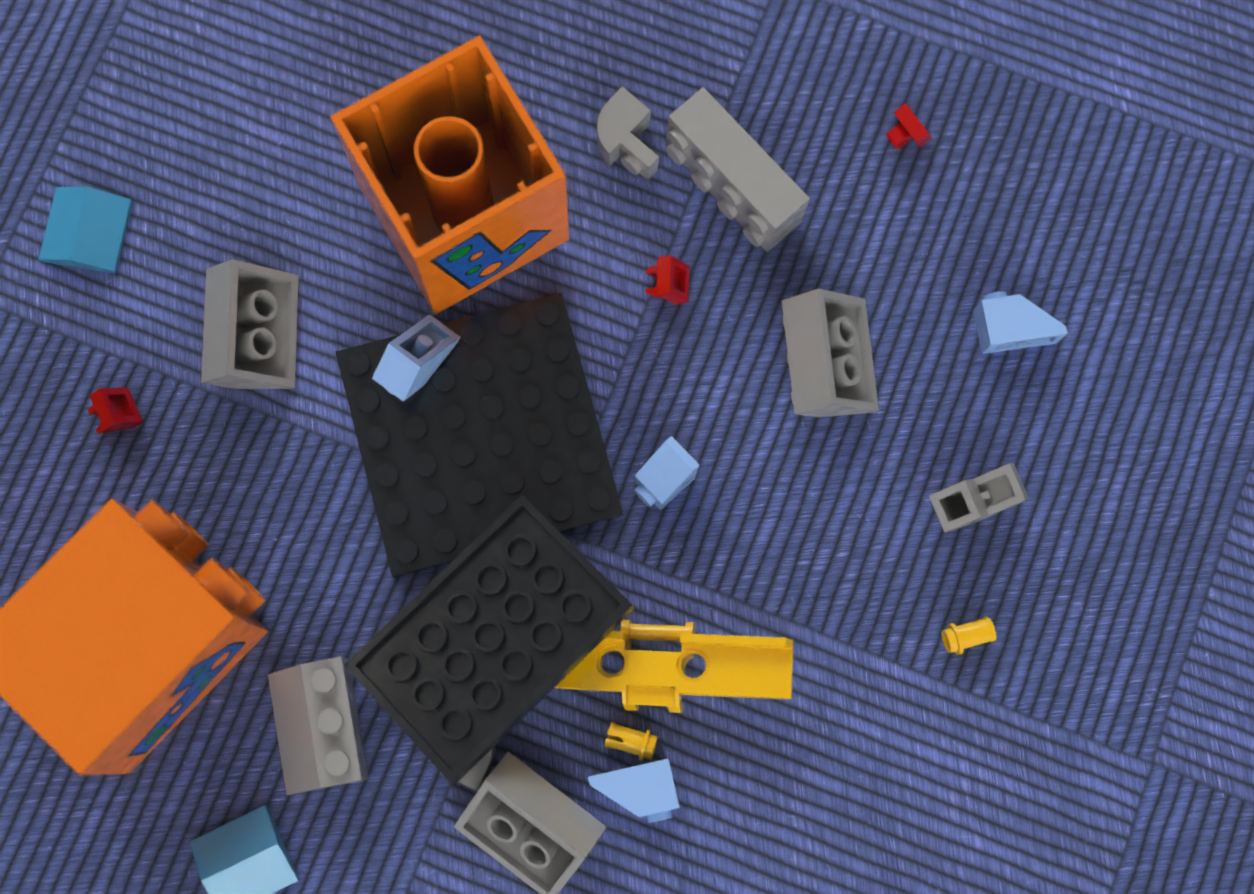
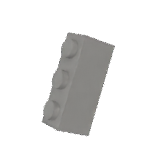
(249, 327)
(829, 354)
(317, 725)
(529, 826)

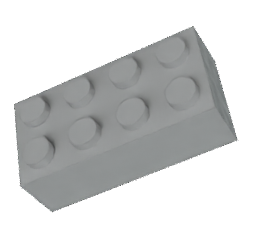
(734, 170)

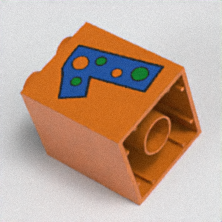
(456, 173)
(122, 636)

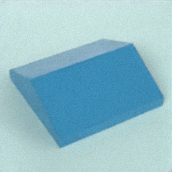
(86, 229)
(244, 856)

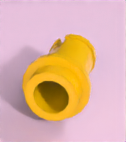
(968, 635)
(631, 741)

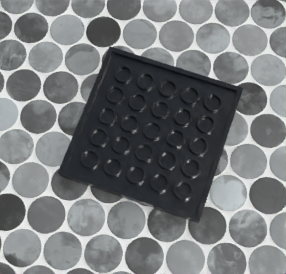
(488, 426)

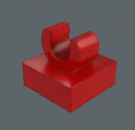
(909, 128)
(671, 280)
(114, 409)

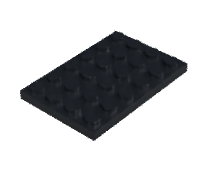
(488, 639)

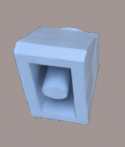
(1014, 324)
(414, 357)
(665, 474)
(641, 789)

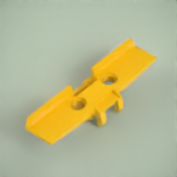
(657, 678)

